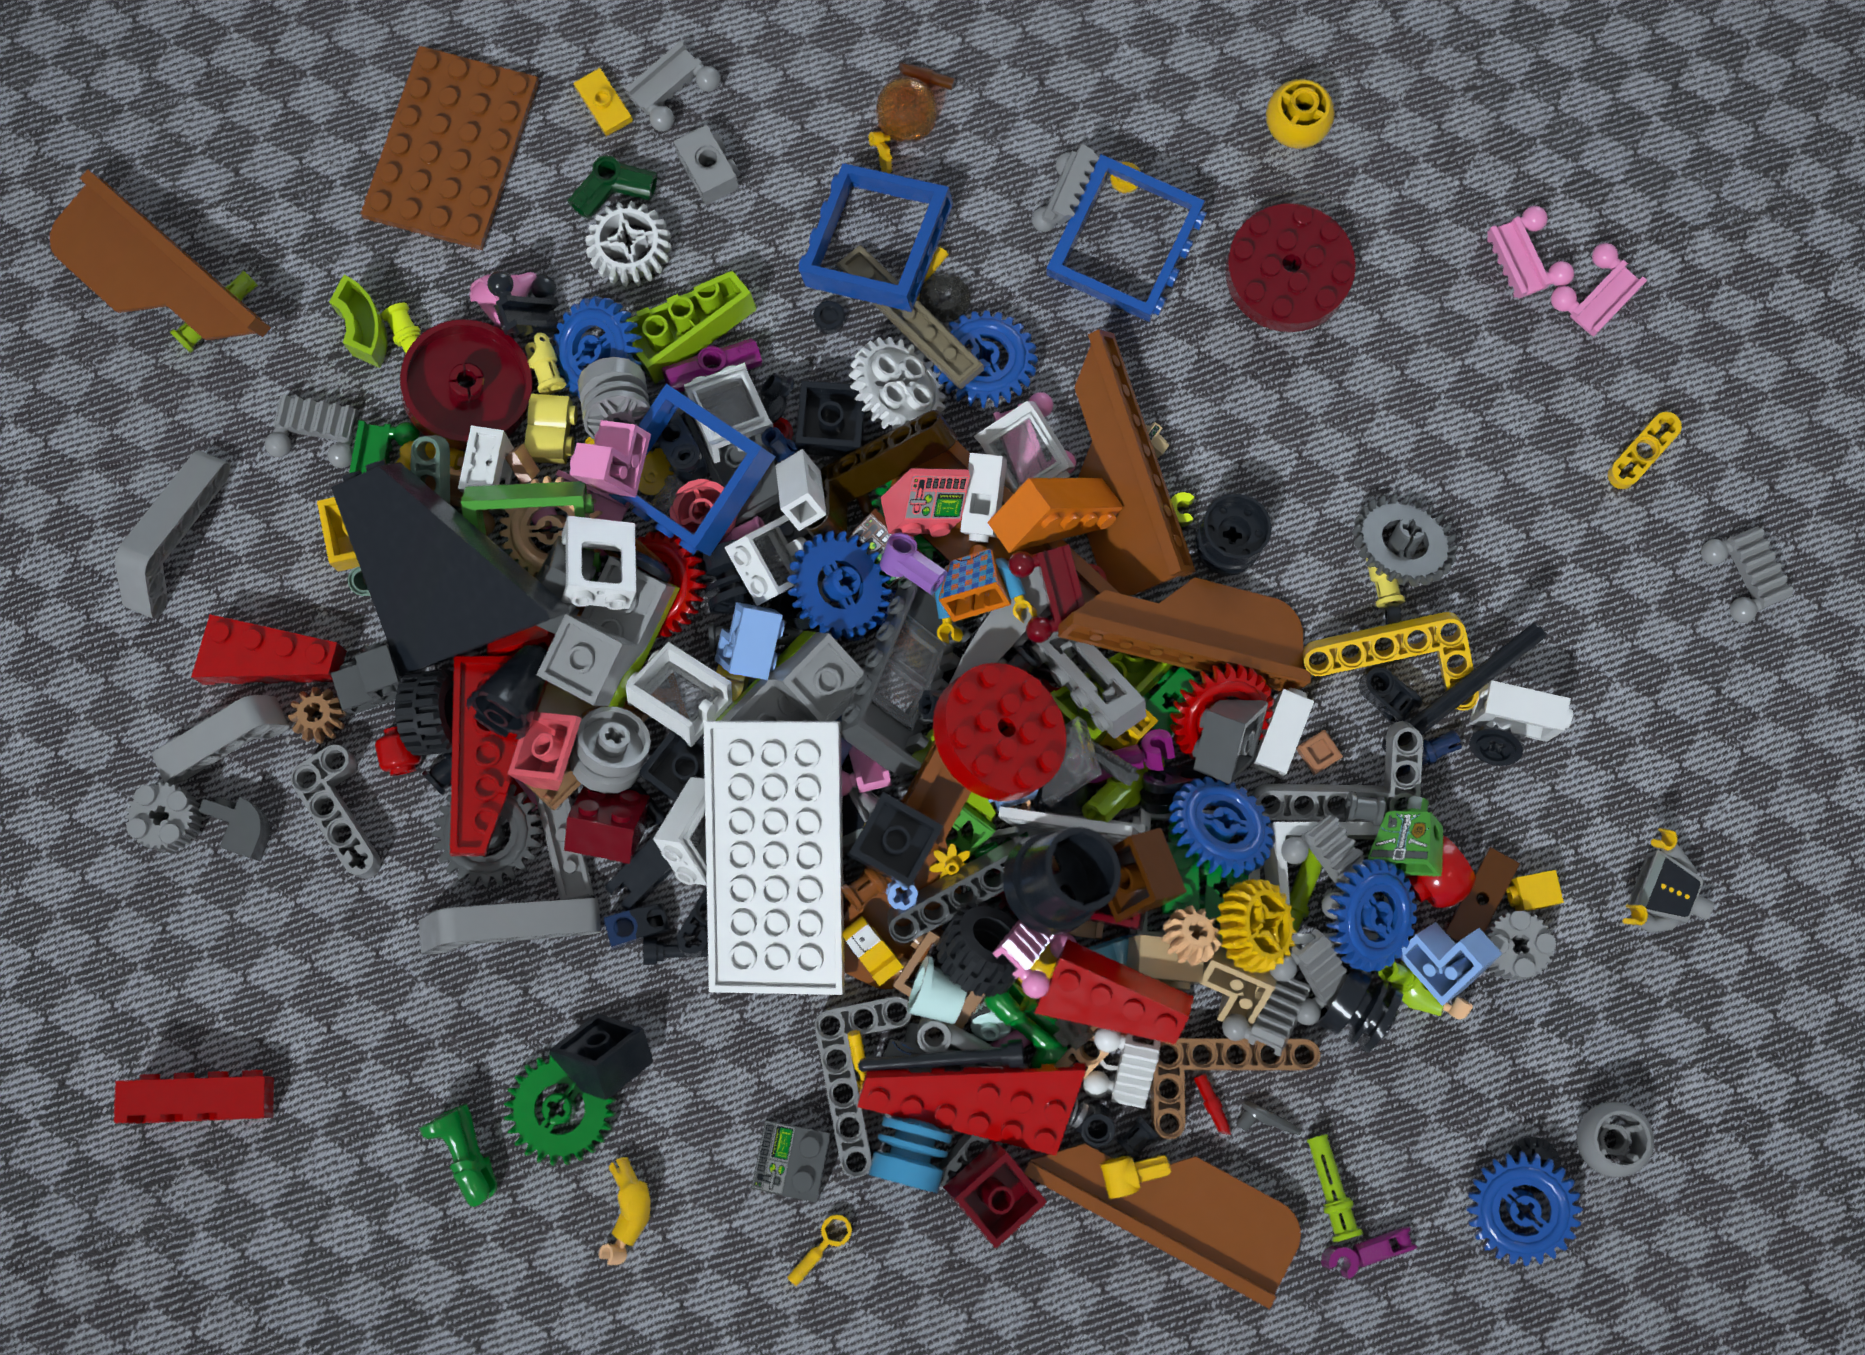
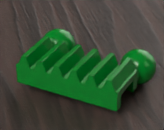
(375, 444)

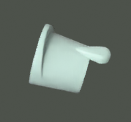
(935, 994)

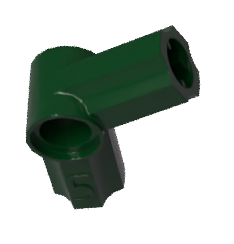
(596, 190)

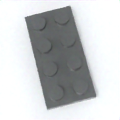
(764, 496)

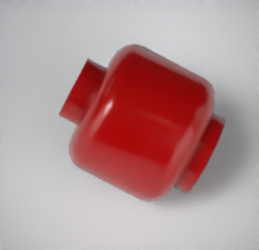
(393, 755)

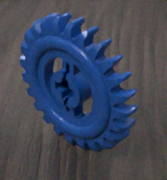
(576, 353)
(992, 381)
(857, 574)
(1211, 832)
(1361, 911)
(1500, 1184)

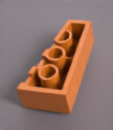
(1054, 510)

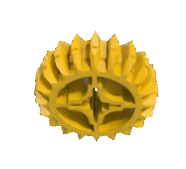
(1256, 925)

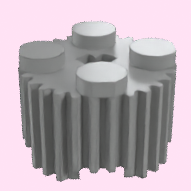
(147, 813)
(1534, 941)

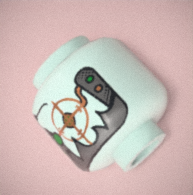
(986, 1024)

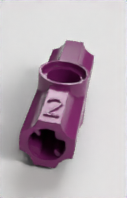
(685, 371)

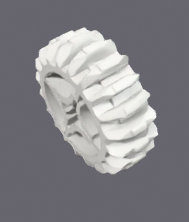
(656, 238)

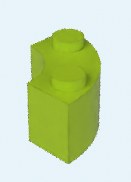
(364, 325)

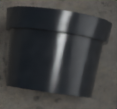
(1085, 866)

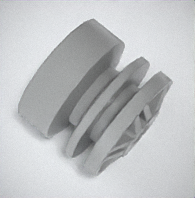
(613, 392)

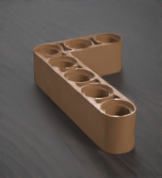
(1217, 1062)

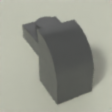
(247, 826)

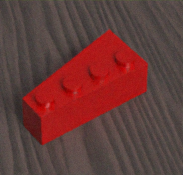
(255, 653)
(1113, 996)
(194, 1098)

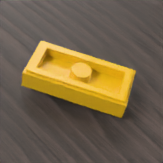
(603, 102)

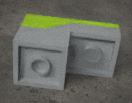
(605, 646)
(809, 683)

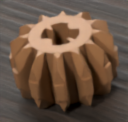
(313, 727)

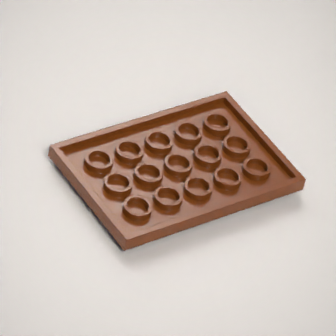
(450, 148)

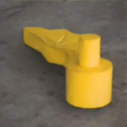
(877, 139)

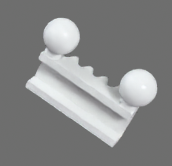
(1133, 1071)

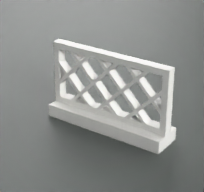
(1038, 822)

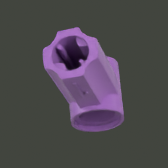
(903, 559)

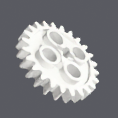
(895, 382)

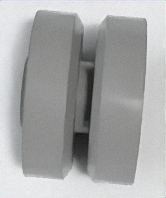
(609, 749)

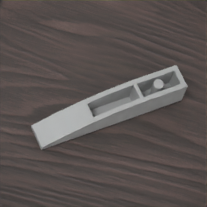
(1003, 630)

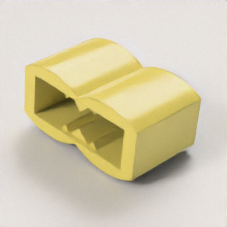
(549, 428)

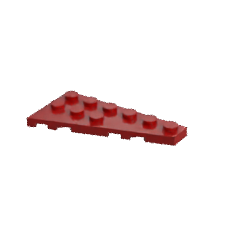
(478, 762)
(988, 1102)

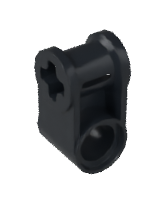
(1392, 695)

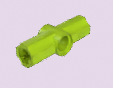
(1114, 797)

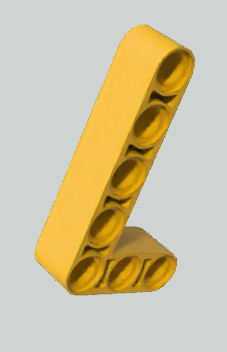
(1400, 648)

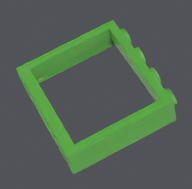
(478, 498)

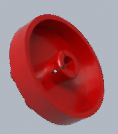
(969, 738)

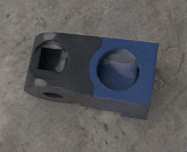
(636, 925)

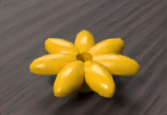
(948, 860)

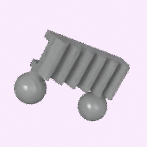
(664, 79)
(1073, 173)
(314, 420)
(1757, 568)
(1331, 849)
(1321, 971)
(1276, 1018)

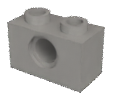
(712, 181)

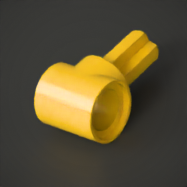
(1124, 1175)

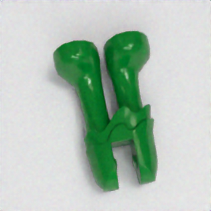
(1012, 1010)
(469, 1167)

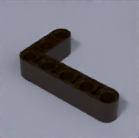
(878, 464)

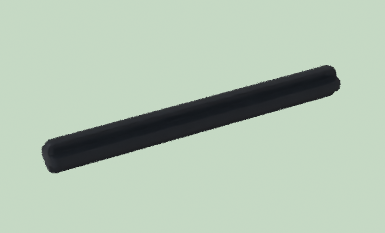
(1474, 681)

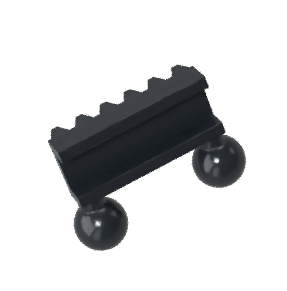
(525, 314)

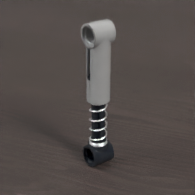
(958, 1039)

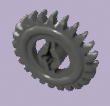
(1410, 530)
(506, 859)

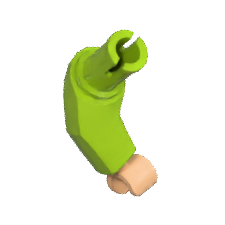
(1418, 996)

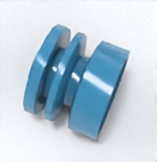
(910, 1154)

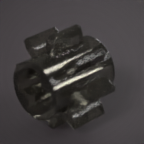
(1073, 1033)

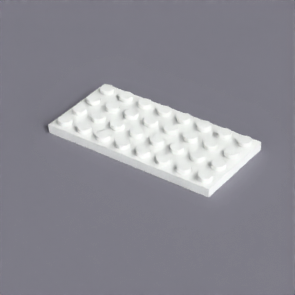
(774, 857)

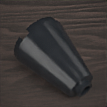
(511, 694)

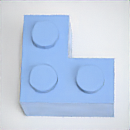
(751, 641)
(1446, 966)

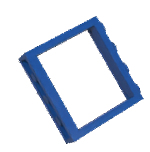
(1057, 270)
(896, 296)
(732, 496)

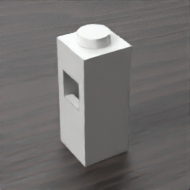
(800, 490)
(983, 495)
(1283, 733)

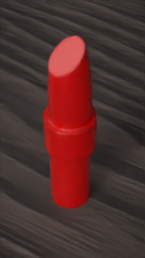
(1212, 1104)

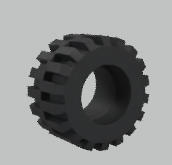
(425, 711)
(968, 949)

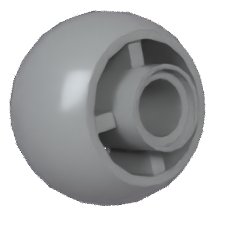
(1593, 1148)

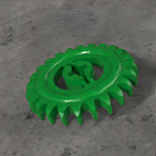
(538, 1135)

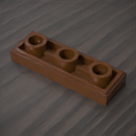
(1491, 882)

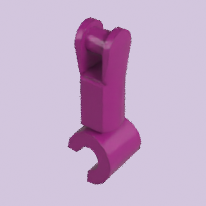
(1155, 745)
(1367, 1252)

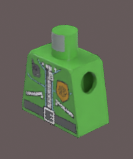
(1411, 840)

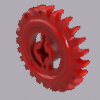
(683, 577)
(1242, 684)

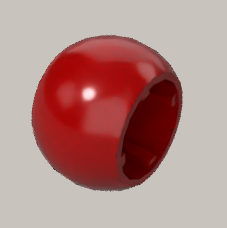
(1452, 885)

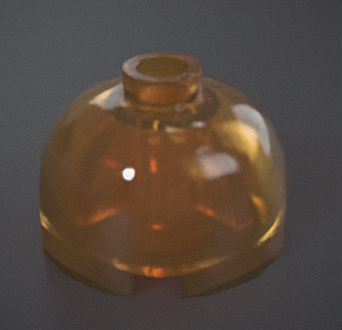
(906, 109)

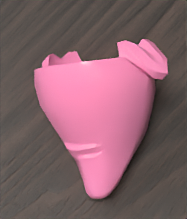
(487, 300)

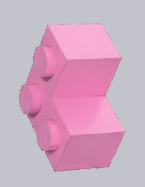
(615, 459)

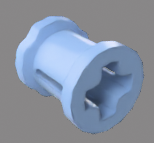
(904, 900)

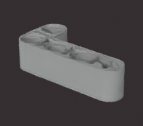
(220, 735)
(341, 816)

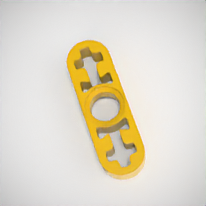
(1646, 436)

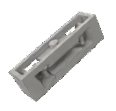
(1121, 704)

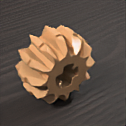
(1191, 935)

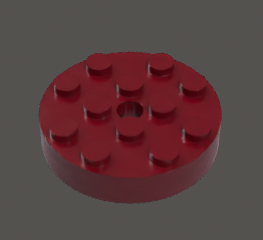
(1285, 298)
(459, 353)

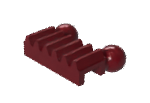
(1060, 585)

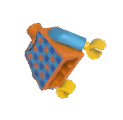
(975, 587)

